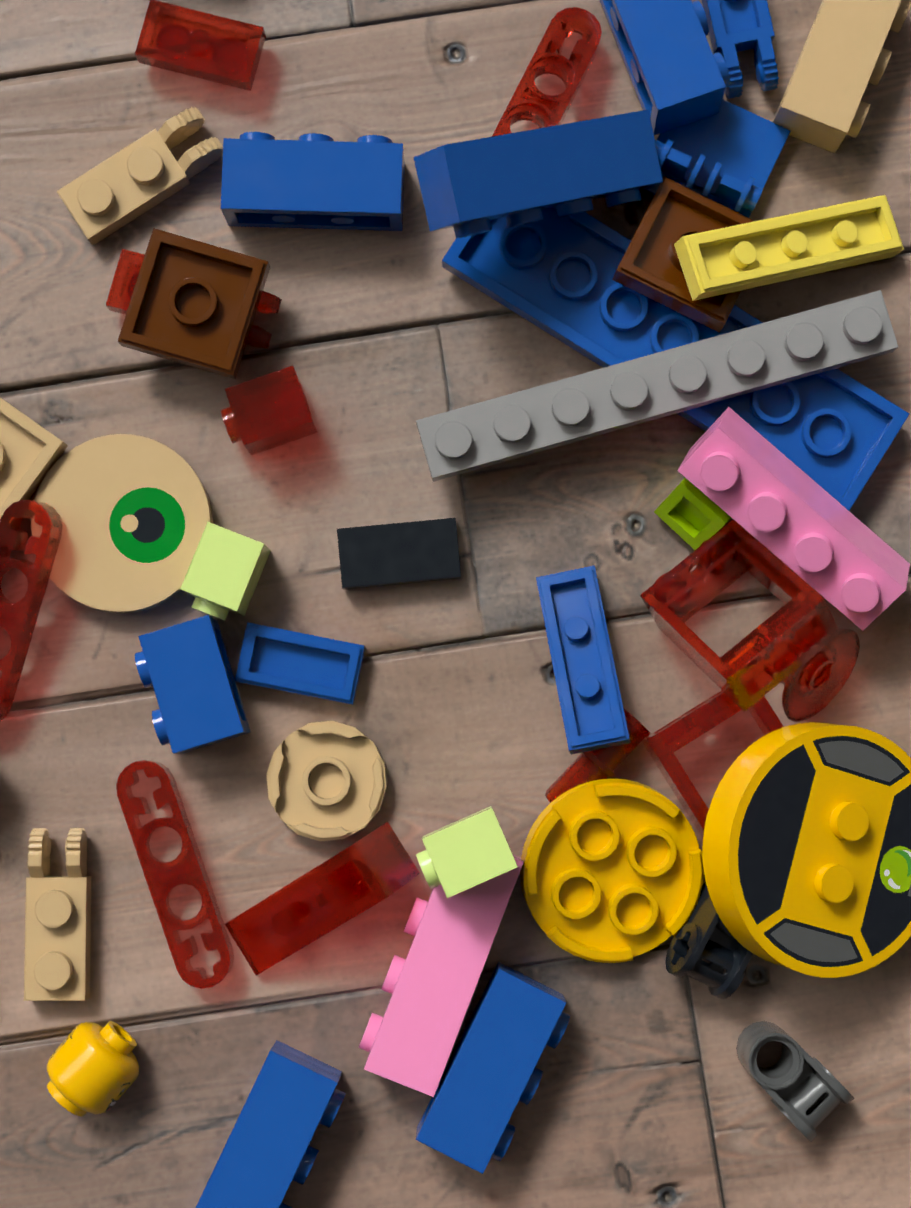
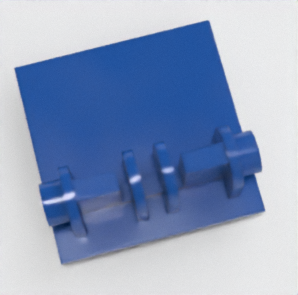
(722, 156)

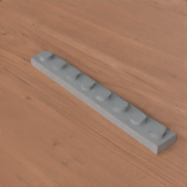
(656, 385)

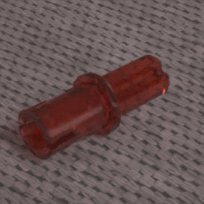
(598, 763)

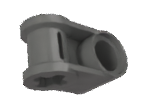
(796, 1082)

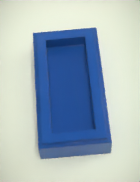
(300, 663)

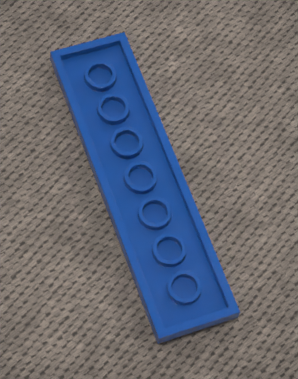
(562, 282)

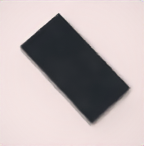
(399, 553)

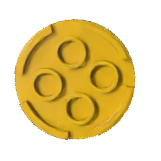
(611, 870)

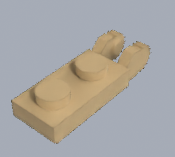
(138, 177)
(57, 921)

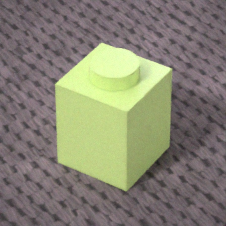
(224, 571)
(465, 853)

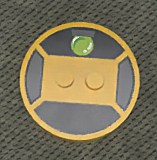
(814, 849)

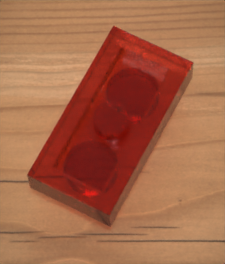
(200, 44)

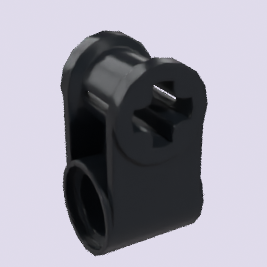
(709, 940)

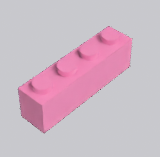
(796, 519)
(435, 982)

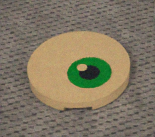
(127, 522)

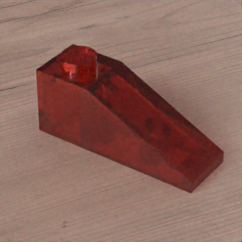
(323, 898)

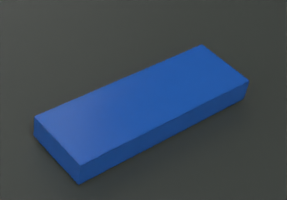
(582, 660)

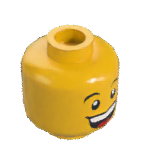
(92, 1068)

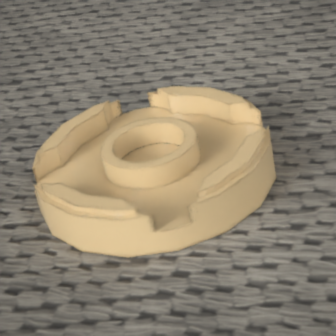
(326, 780)

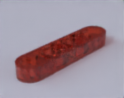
(548, 110)
(21, 617)
(165, 876)

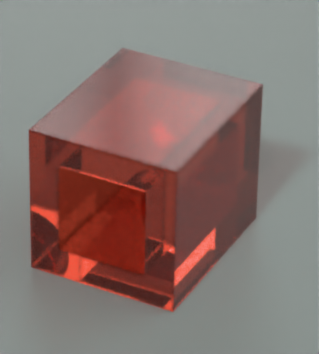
(268, 411)

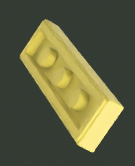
(788, 247)

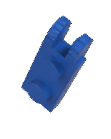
(741, 27)

